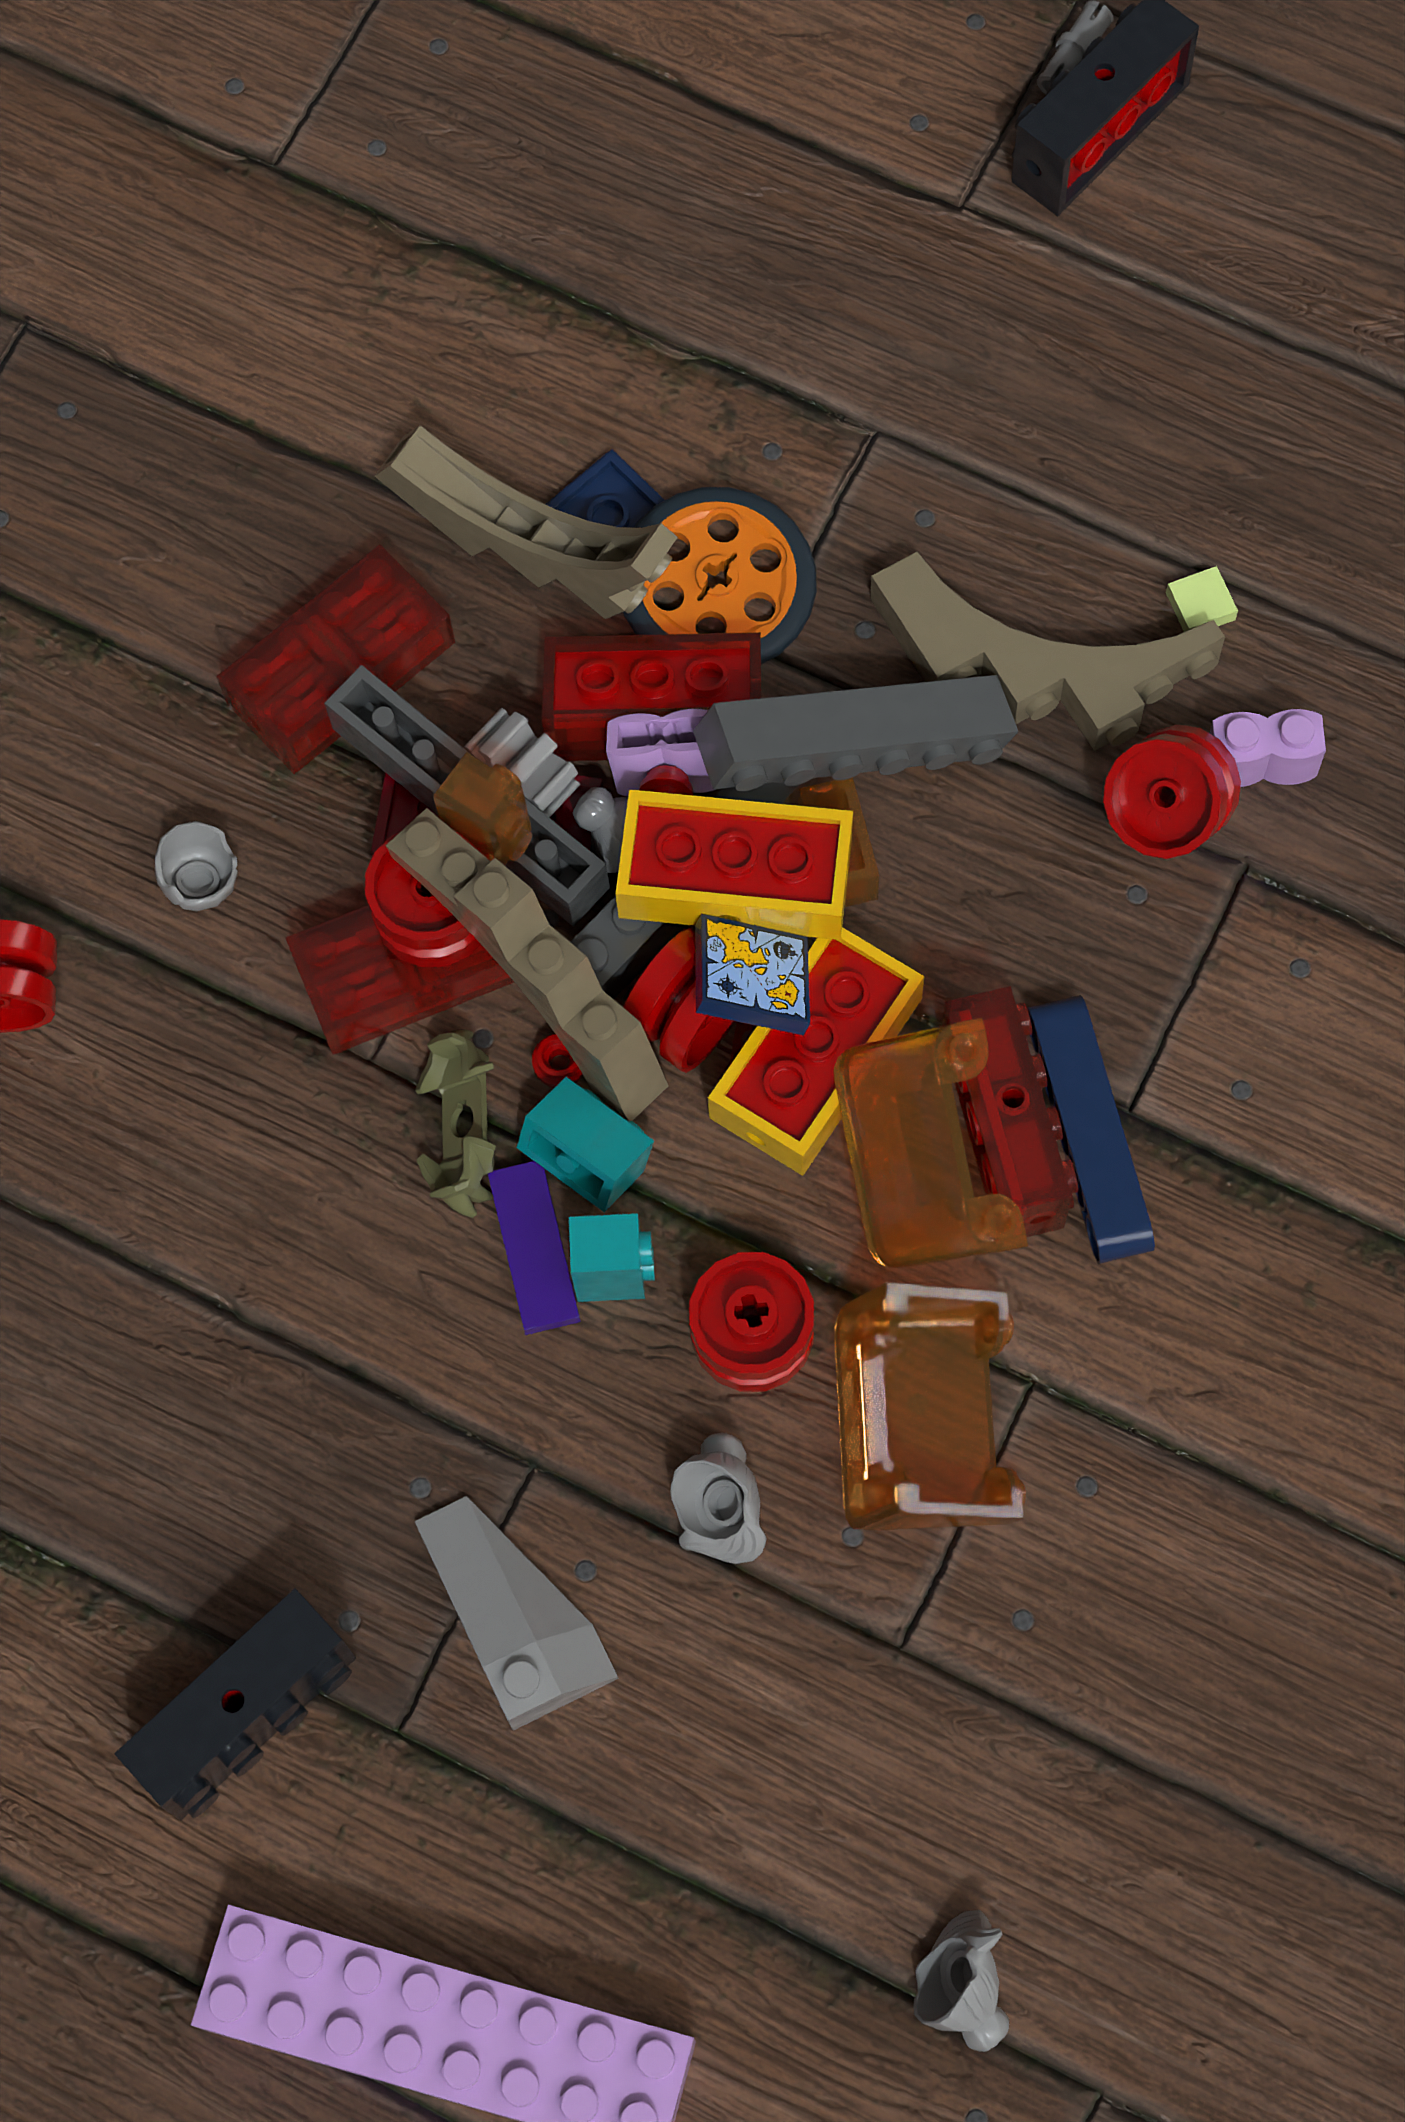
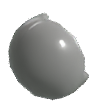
(195, 866)

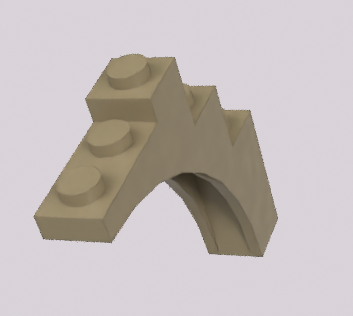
(544, 544)
(1096, 684)
(546, 966)

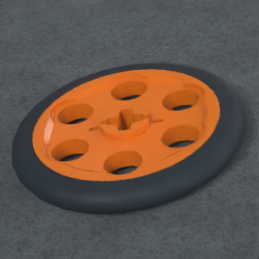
(759, 527)

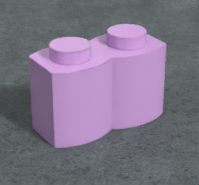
(647, 741)
(1276, 748)

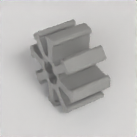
(511, 743)

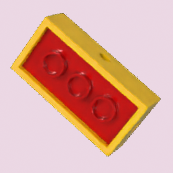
(734, 862)
(783, 1082)

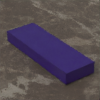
(533, 1247)

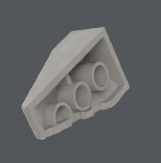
(520, 1625)

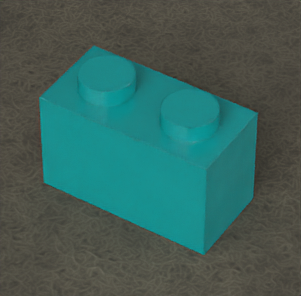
(585, 1143)
(610, 1257)

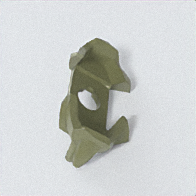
(460, 1076)

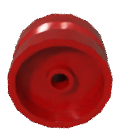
(1153, 816)
(411, 918)
(26, 962)
(667, 1006)
(743, 1289)

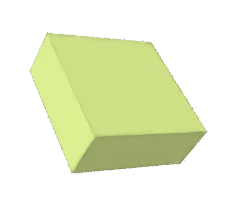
(1201, 599)

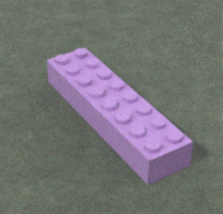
(436, 2028)

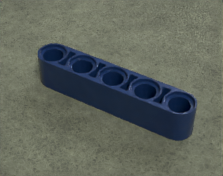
(1091, 1130)

